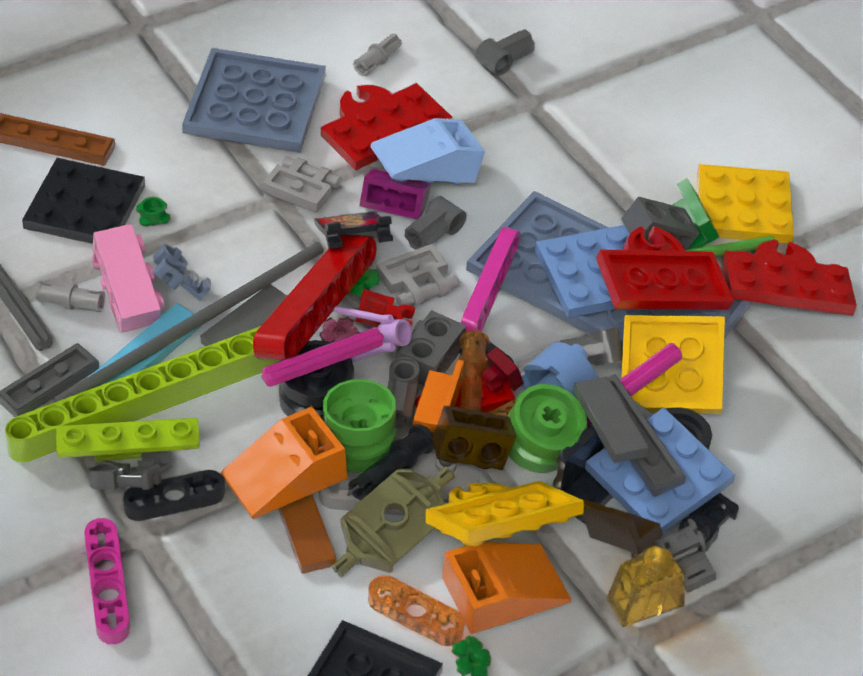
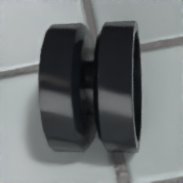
(313, 387)

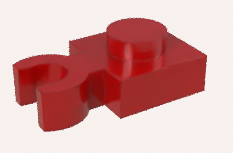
(382, 305)

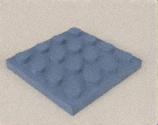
(254, 99)

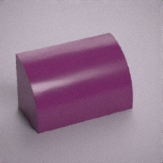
(394, 196)

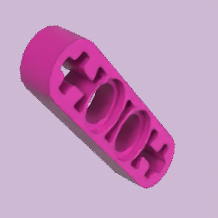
(491, 279)
(106, 580)

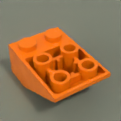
(287, 464)
(501, 583)

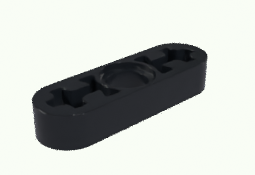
(182, 483)

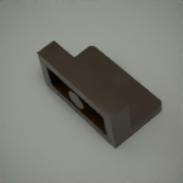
(620, 527)

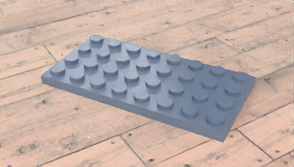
(545, 219)

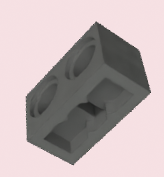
(664, 216)
(433, 344)

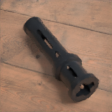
(401, 454)

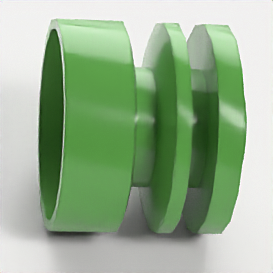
(362, 420)

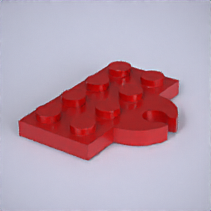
(377, 118)
(662, 274)
(788, 279)

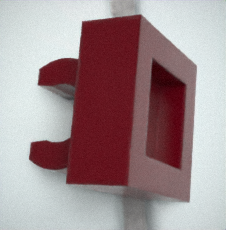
(501, 372)

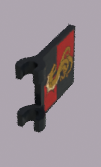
(339, 225)

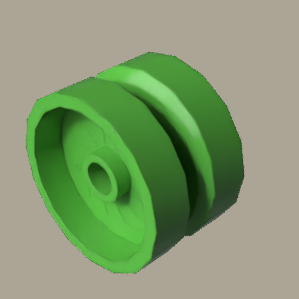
(544, 424)

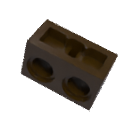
(474, 433)

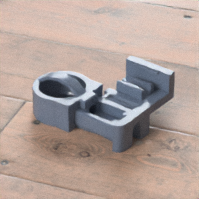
(171, 268)

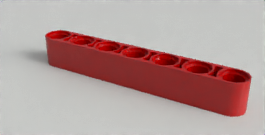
(314, 298)

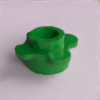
(152, 212)

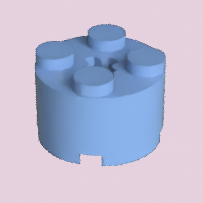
(559, 366)

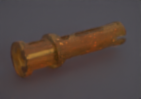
(474, 365)

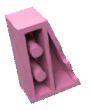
(126, 277)

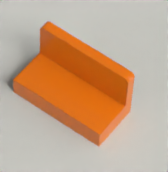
(438, 391)

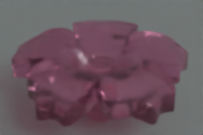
(338, 330)

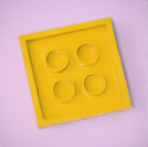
(747, 202)
(696, 378)

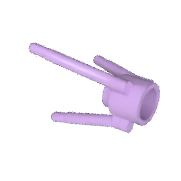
(394, 331)

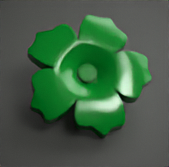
(368, 280)
(471, 657)

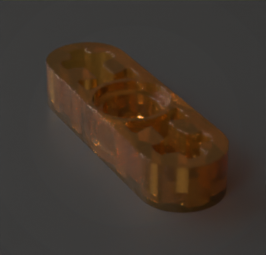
(420, 624)

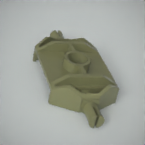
(382, 543)

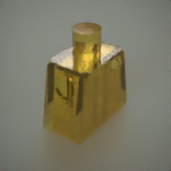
(647, 587)

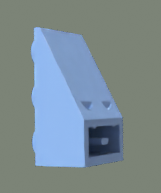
(431, 152)

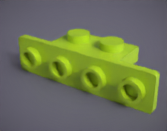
(126, 439)

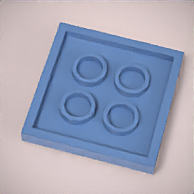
(574, 269)
(703, 472)

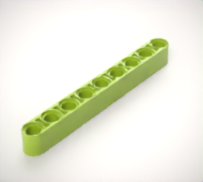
(137, 394)

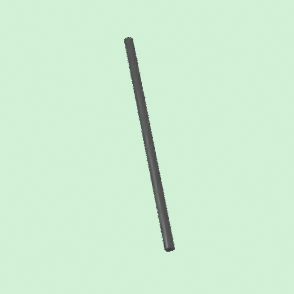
(193, 322)

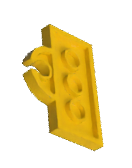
(500, 511)

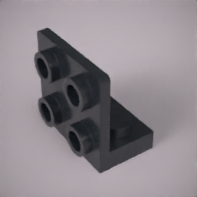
(573, 476)

